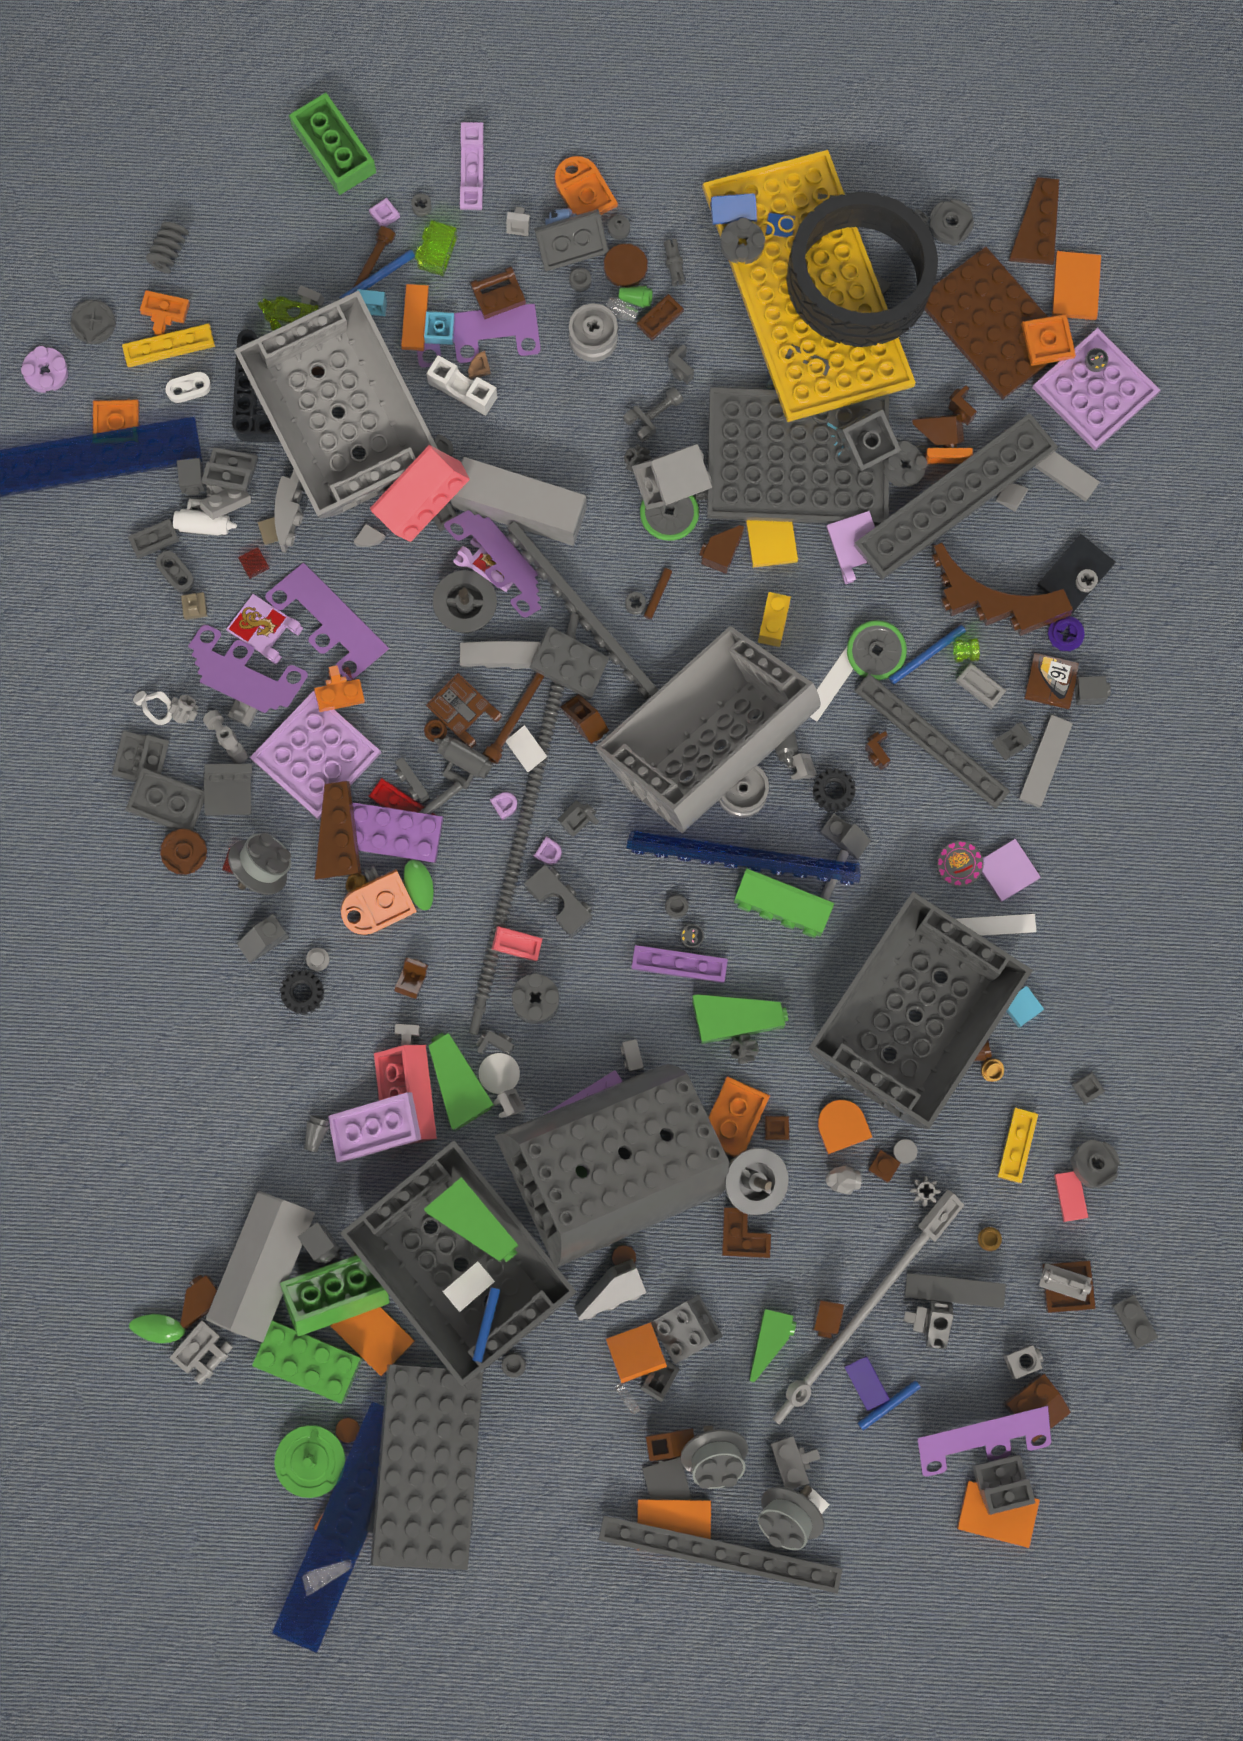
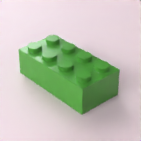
(332, 143)
(307, 1362)

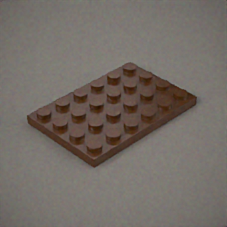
(983, 315)

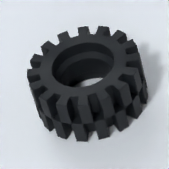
(831, 803)
(302, 978)

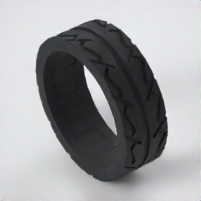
(874, 213)

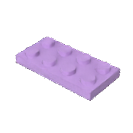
(374, 1127)

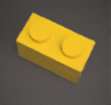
(774, 619)

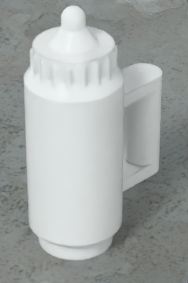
(199, 522)

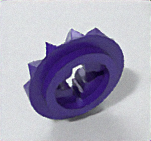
(1075, 629)

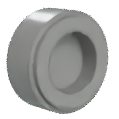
(905, 1151)

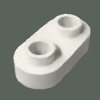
(188, 386)

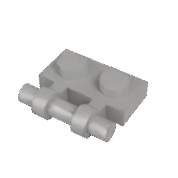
(195, 1347)

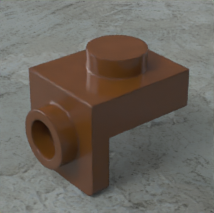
(960, 406)
(876, 753)
(411, 978)

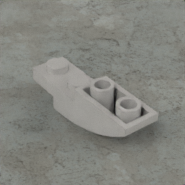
(287, 511)

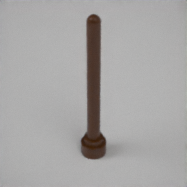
(384, 237)
(494, 750)

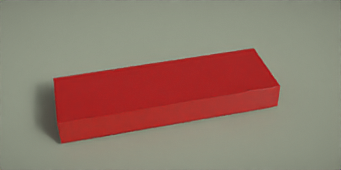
(391, 797)

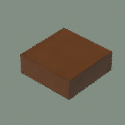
(776, 1127)

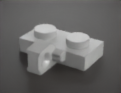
(223, 500)
(793, 1462)

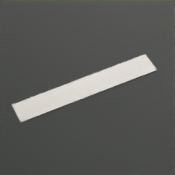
(833, 683)
(1001, 924)

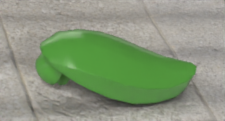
(418, 884)
(157, 1328)

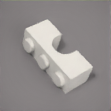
(449, 380)

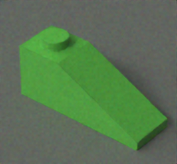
(772, 1336)

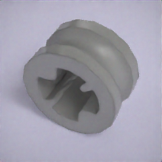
(1082, 586)

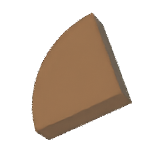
(479, 366)

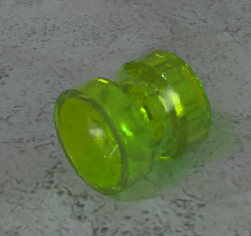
(964, 650)

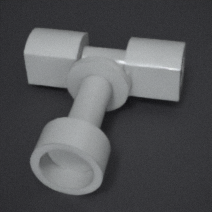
(225, 736)

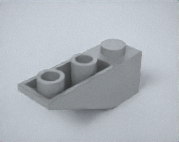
(615, 1287)

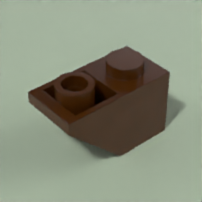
(667, 1444)

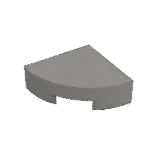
(368, 537)

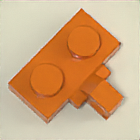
(164, 310)
(338, 692)

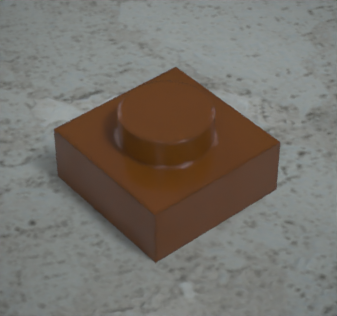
(884, 1166)

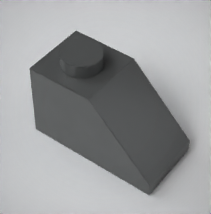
(262, 938)

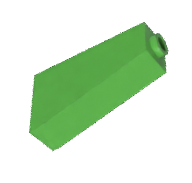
(730, 1017)
(459, 1086)
(470, 1218)

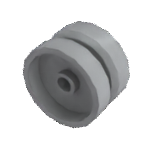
(593, 332)
(750, 802)

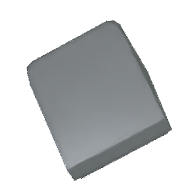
(1012, 496)

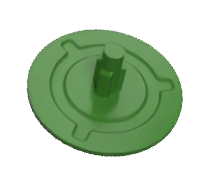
(309, 1461)

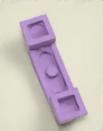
(471, 166)

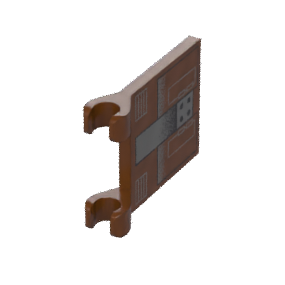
(460, 706)

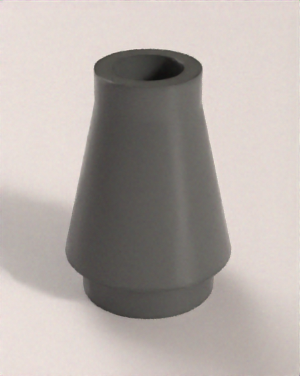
(315, 1132)

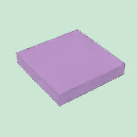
(1008, 870)

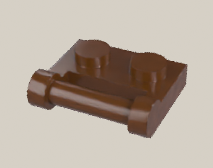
(500, 299)

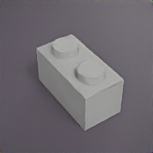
(632, 1055)

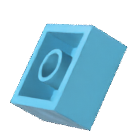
(374, 301)
(439, 328)
(1024, 1007)

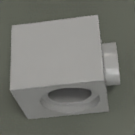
(1014, 1366)

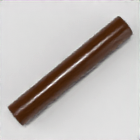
(658, 592)

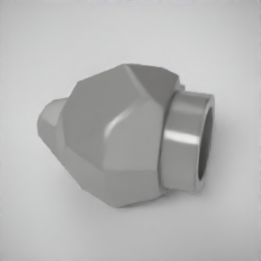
(844, 1180)

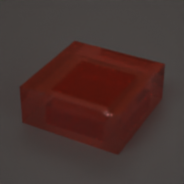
(253, 563)

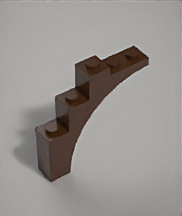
(964, 593)

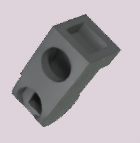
(939, 1324)

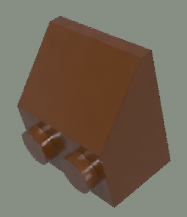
(1038, 1394)

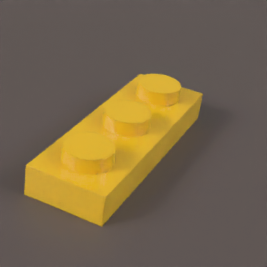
(1017, 1145)

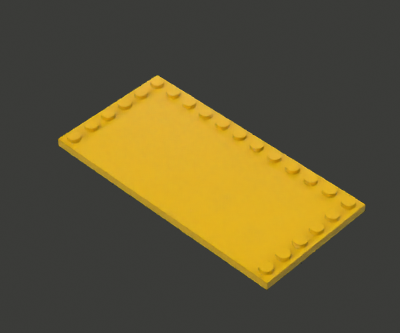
(838, 270)

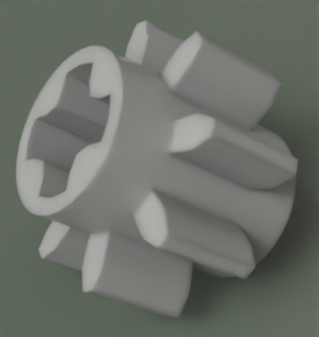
(183, 709)
(929, 1186)

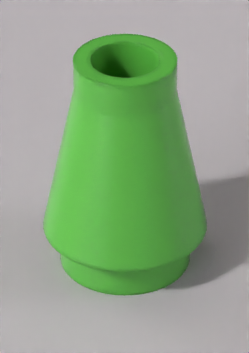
(638, 296)

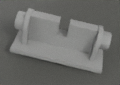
(1065, 1282)

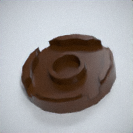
(625, 265)
(183, 851)

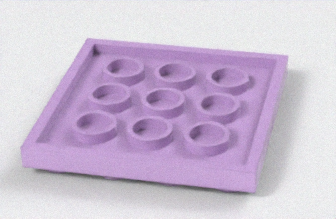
(1096, 401)
(314, 751)

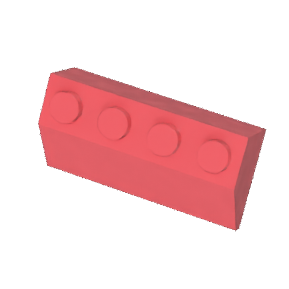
(420, 493)
(404, 1071)

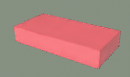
(517, 943)
(1070, 1196)

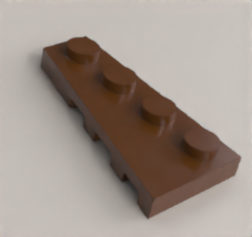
(1038, 229)
(337, 836)

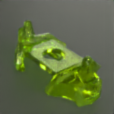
(277, 310)

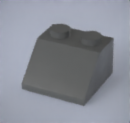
(869, 439)

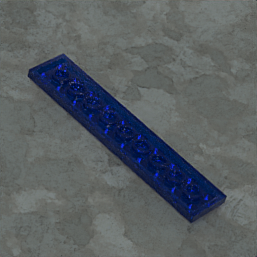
(98, 456)
(751, 858)
(336, 1539)

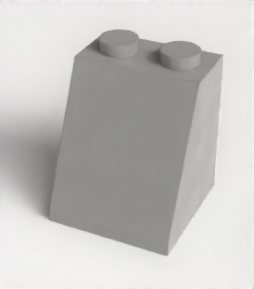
(672, 477)

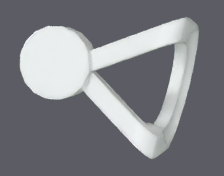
(141, 698)

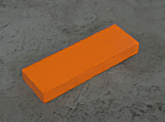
(414, 317)

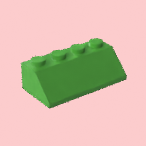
(783, 903)
(332, 1295)

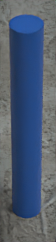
(486, 1324)
(889, 1405)

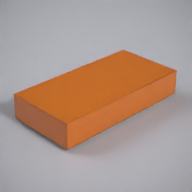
(948, 455)

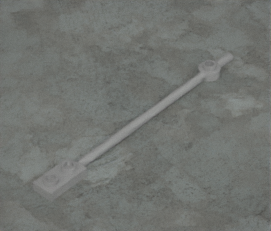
(932, 1227)

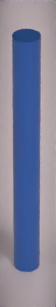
(382, 273)
(927, 654)

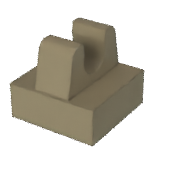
(194, 606)

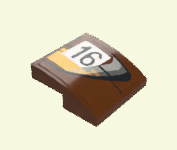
(1051, 681)

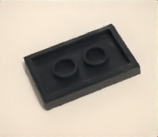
(1078, 557)

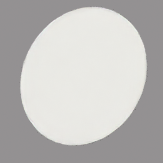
(499, 1073)

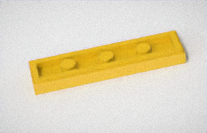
(168, 345)

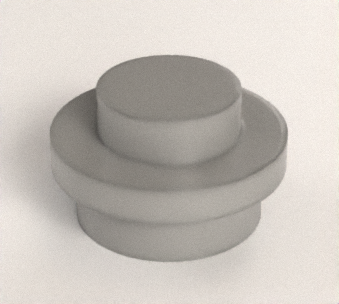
(317, 959)

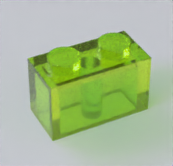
(436, 248)

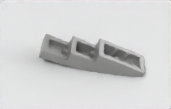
(498, 654)

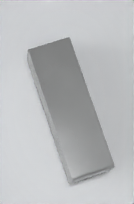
(518, 498)
(259, 1265)

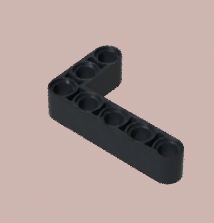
(248, 396)

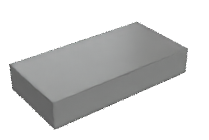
(980, 686)

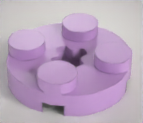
(44, 357)

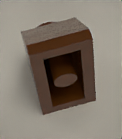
(942, 430)
(721, 549)
(585, 718)
(198, 1300)
(827, 1318)

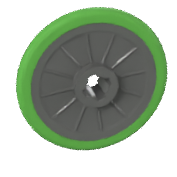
(669, 526)
(885, 637)

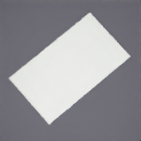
(526, 748)
(468, 1286)

